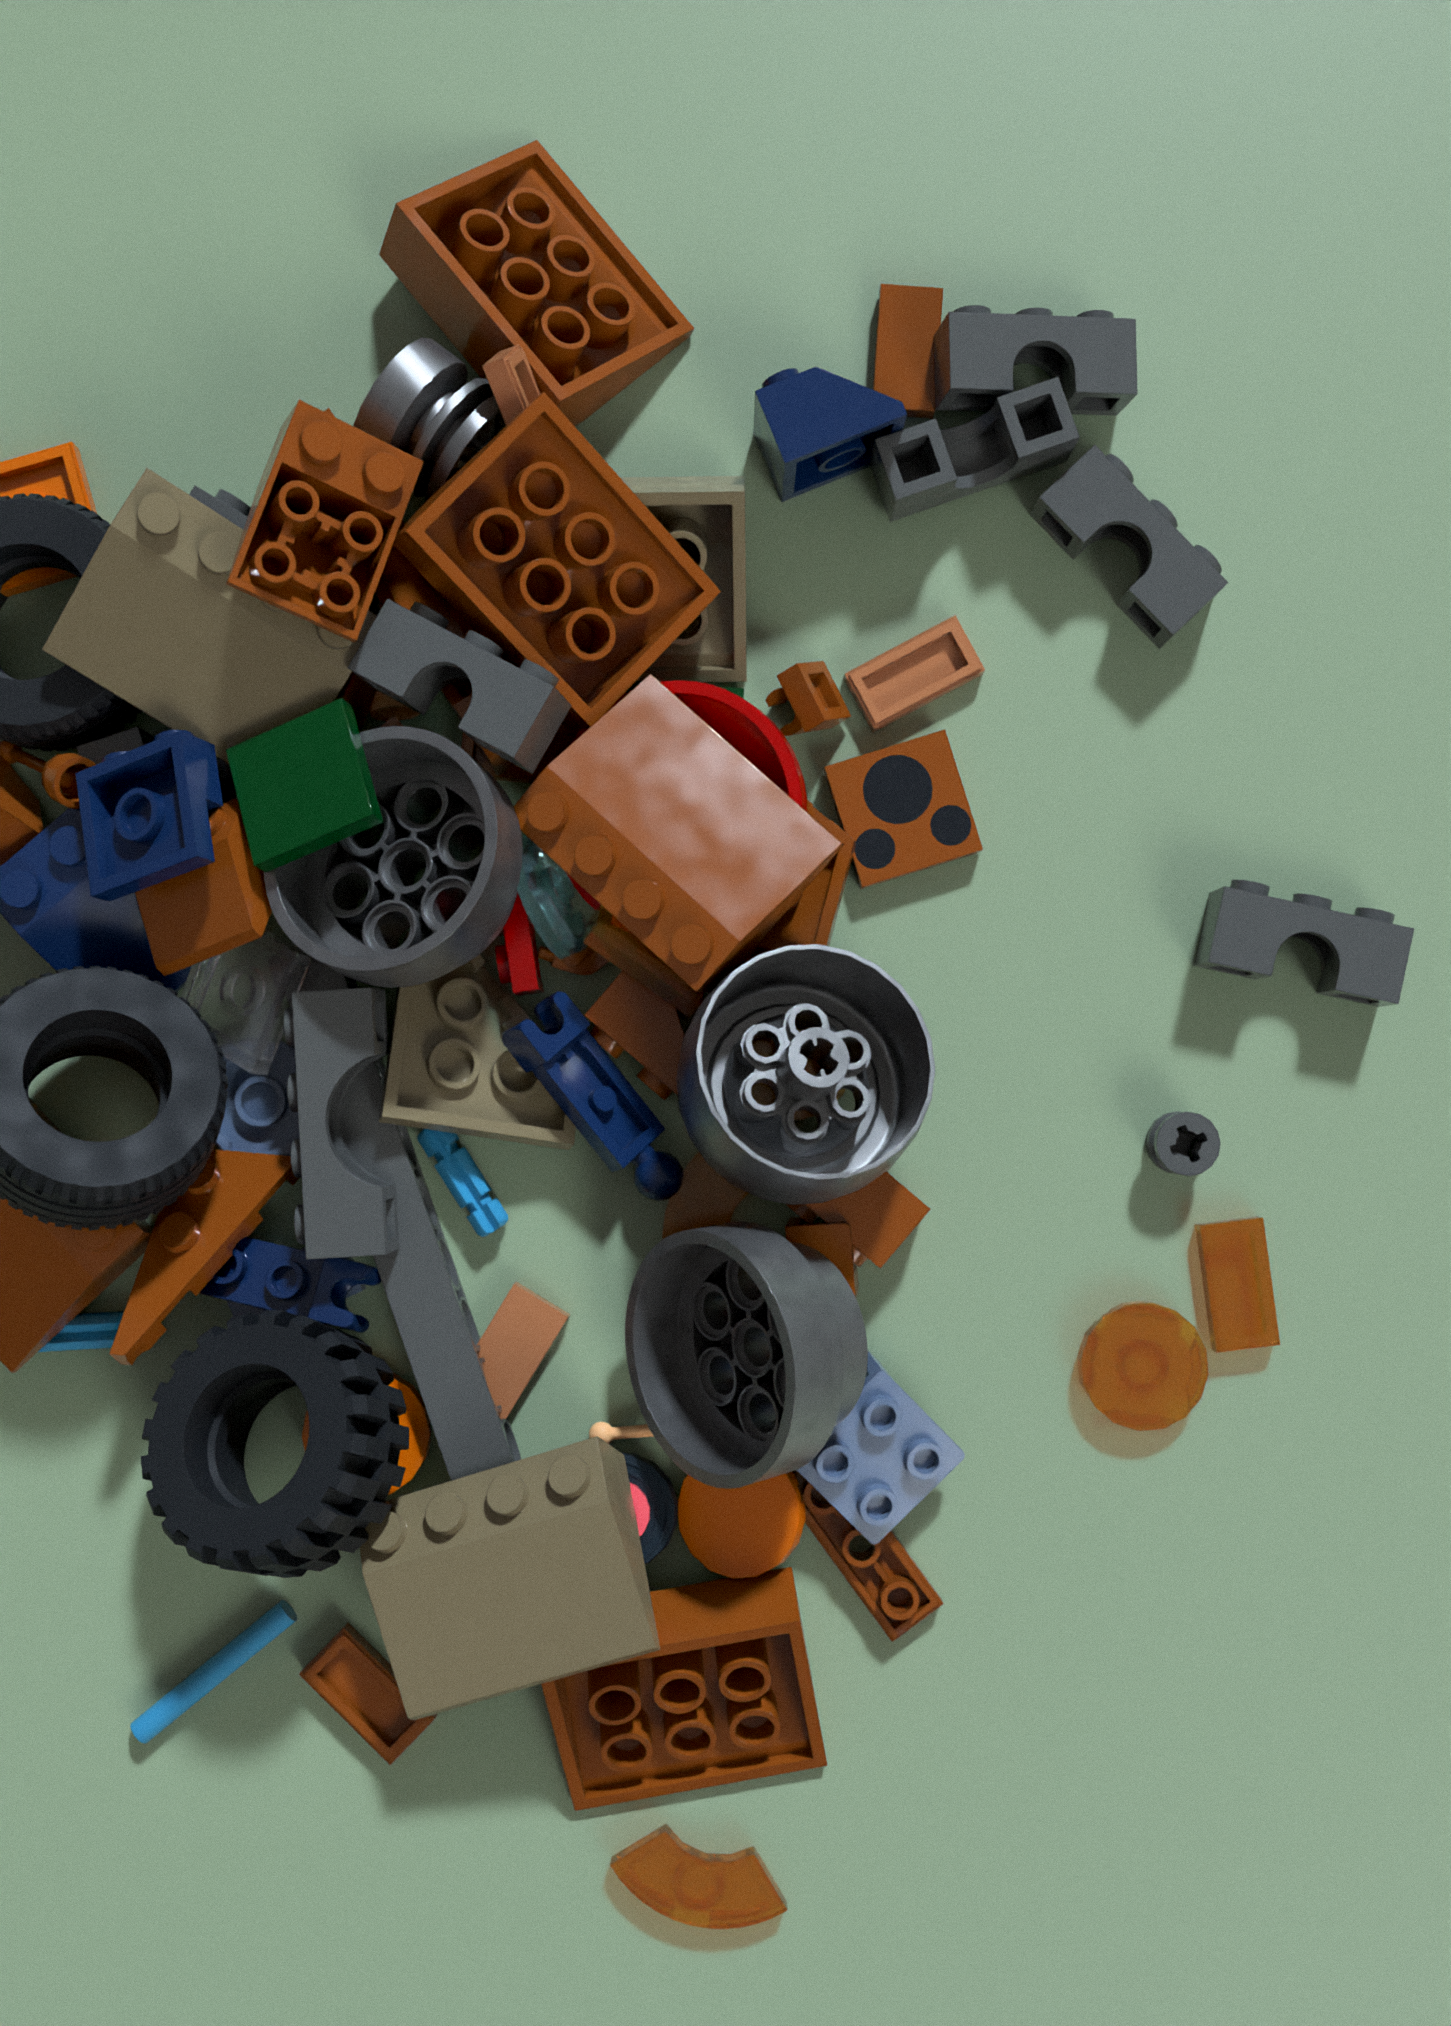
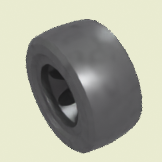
(860, 1035)

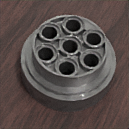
(454, 905)
(742, 1351)

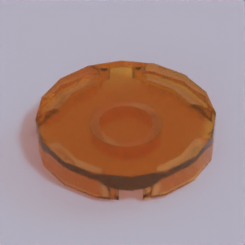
(1143, 1365)

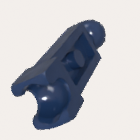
(594, 1094)
(284, 1280)

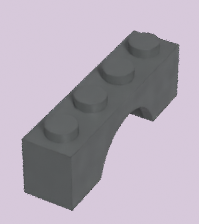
(343, 1204)

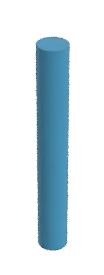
(213, 1672)

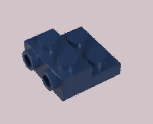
(148, 813)

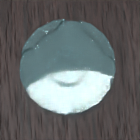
(547, 901)

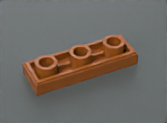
(881, 1576)

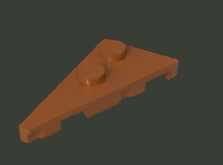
(196, 1240)

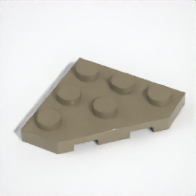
(455, 1072)

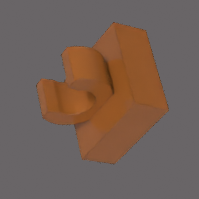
(812, 697)

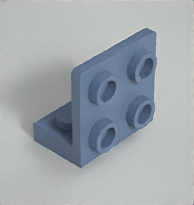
(881, 1457)

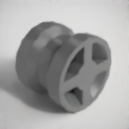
(1171, 1147)

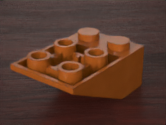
(323, 520)

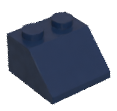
(819, 427)

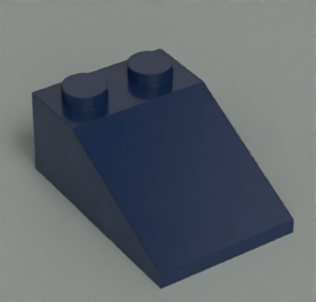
(52, 908)

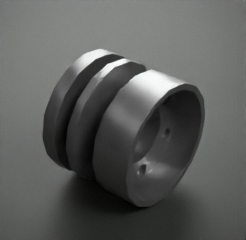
(431, 412)

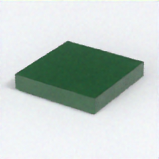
(303, 785)

